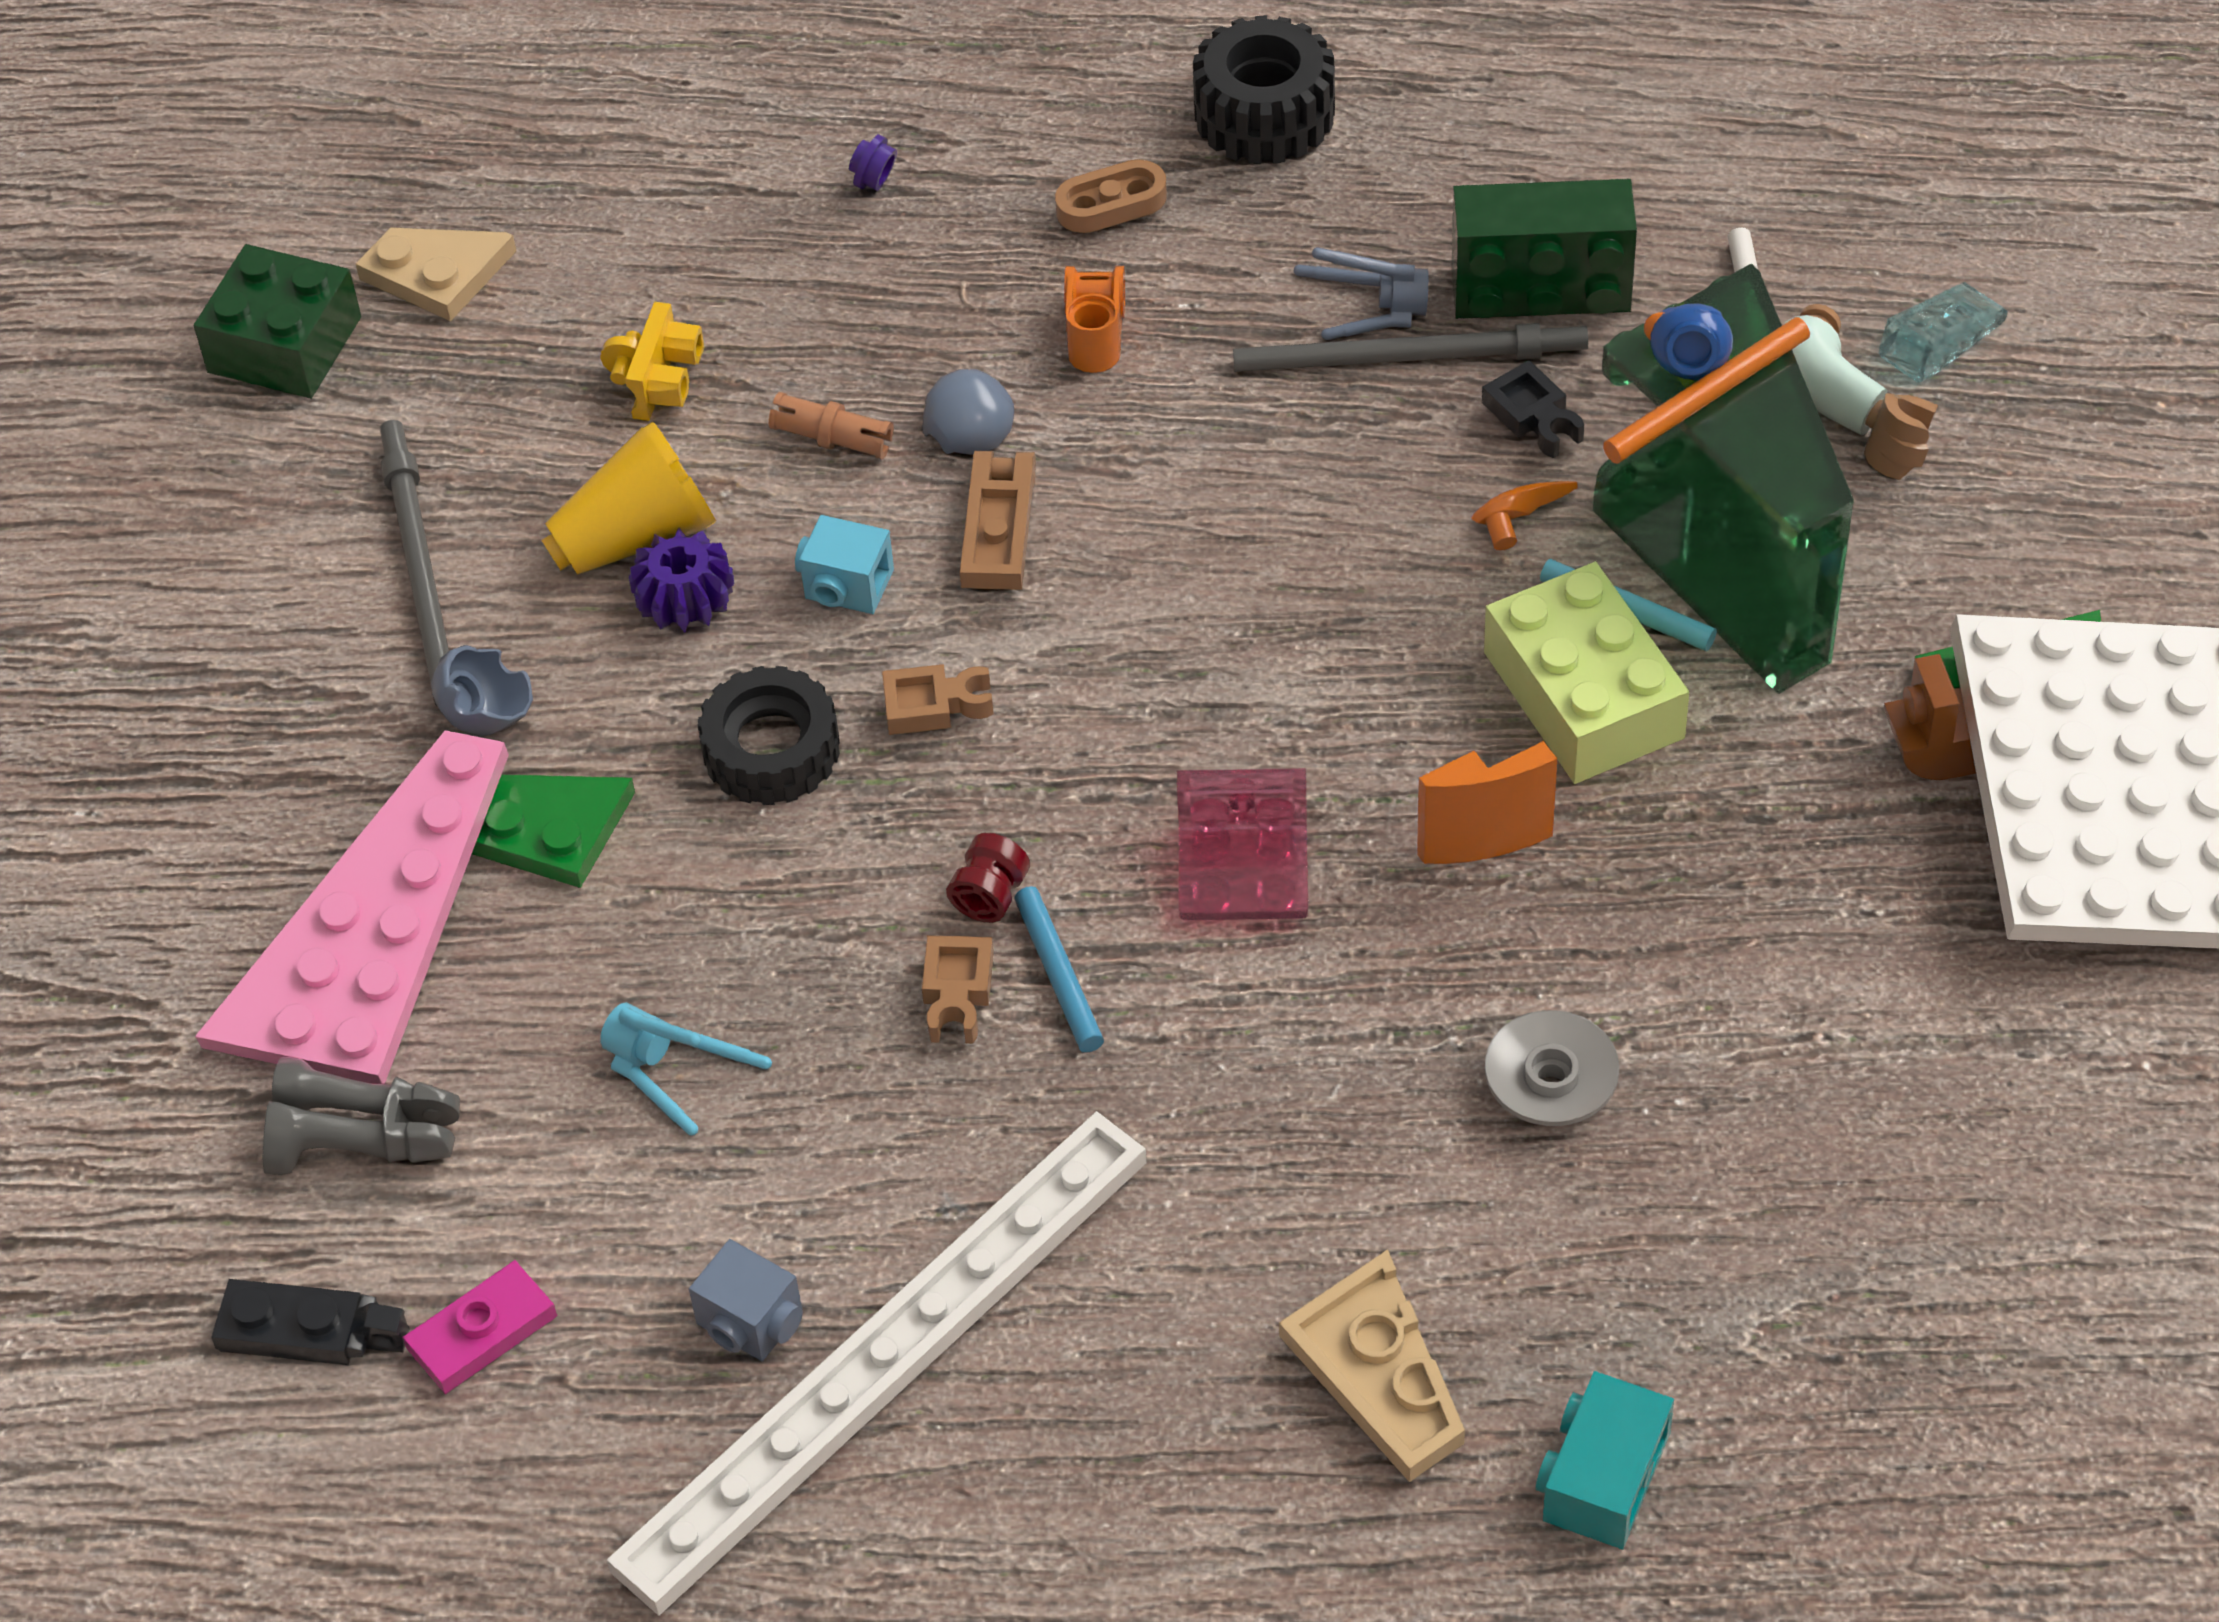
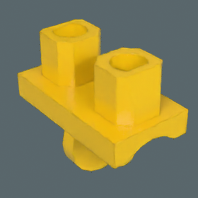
(645, 360)

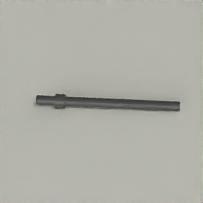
(1525, 341)
(402, 477)

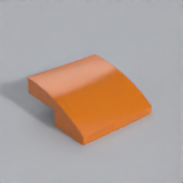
(1486, 811)

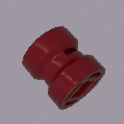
(990, 873)

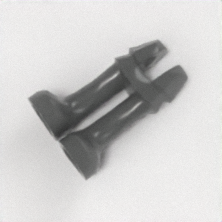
(408, 1130)

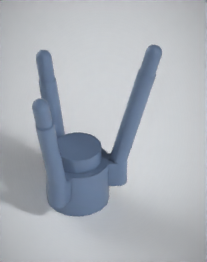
(1400, 289)

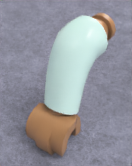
(1859, 402)

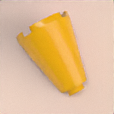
(625, 504)

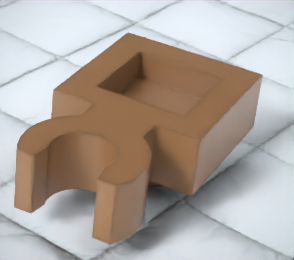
(924, 698)
(955, 980)

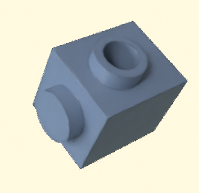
(746, 1301)

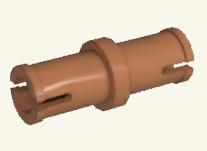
(831, 425)

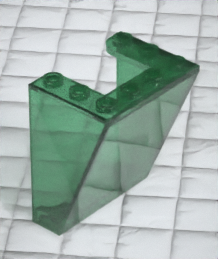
(1738, 499)

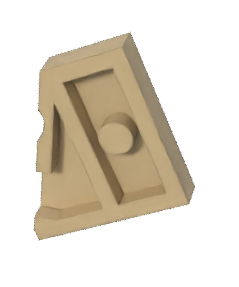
(435, 266)

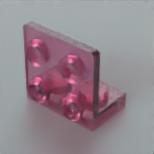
(1242, 844)

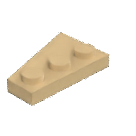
(1375, 1364)

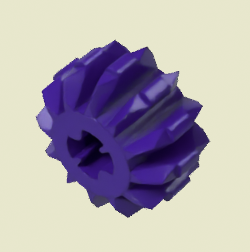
(681, 580)

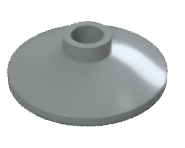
(1558, 1047)

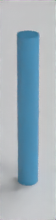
(1059, 969)

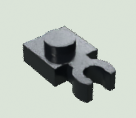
(1532, 402)

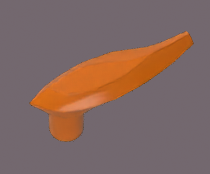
(1516, 503)

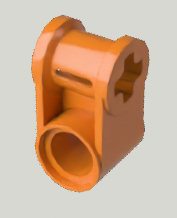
(1094, 317)

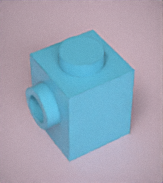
(845, 564)

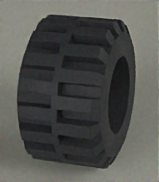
(1264, 89)

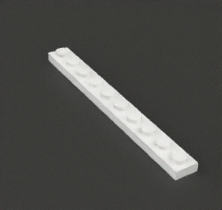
(875, 1364)

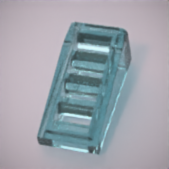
(1935, 334)

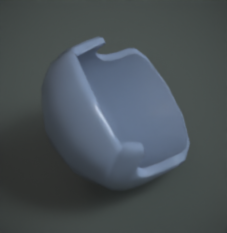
(968, 412)
(479, 691)

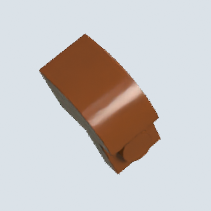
(1932, 724)

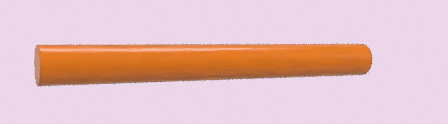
(1706, 390)

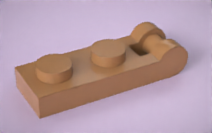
(997, 521)

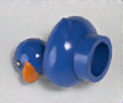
(1689, 339)

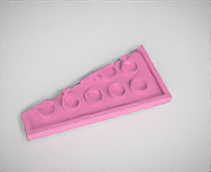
(360, 945)

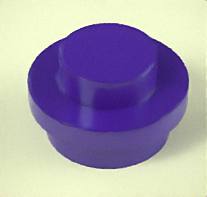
(872, 162)

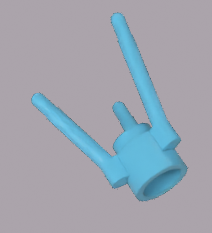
(644, 1039)

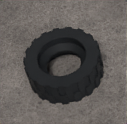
(776, 775)

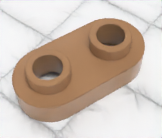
(1111, 196)

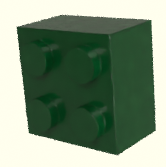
(278, 321)

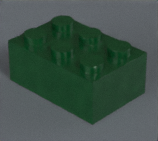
(1543, 248)

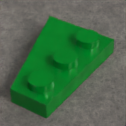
(553, 823)

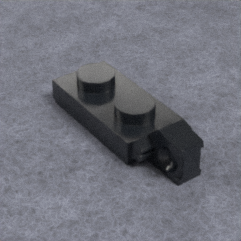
(305, 1323)

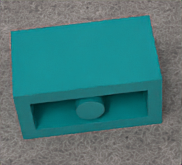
(1606, 1459)

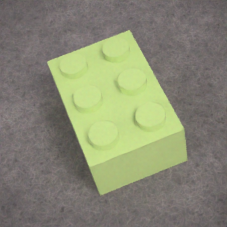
(1585, 672)

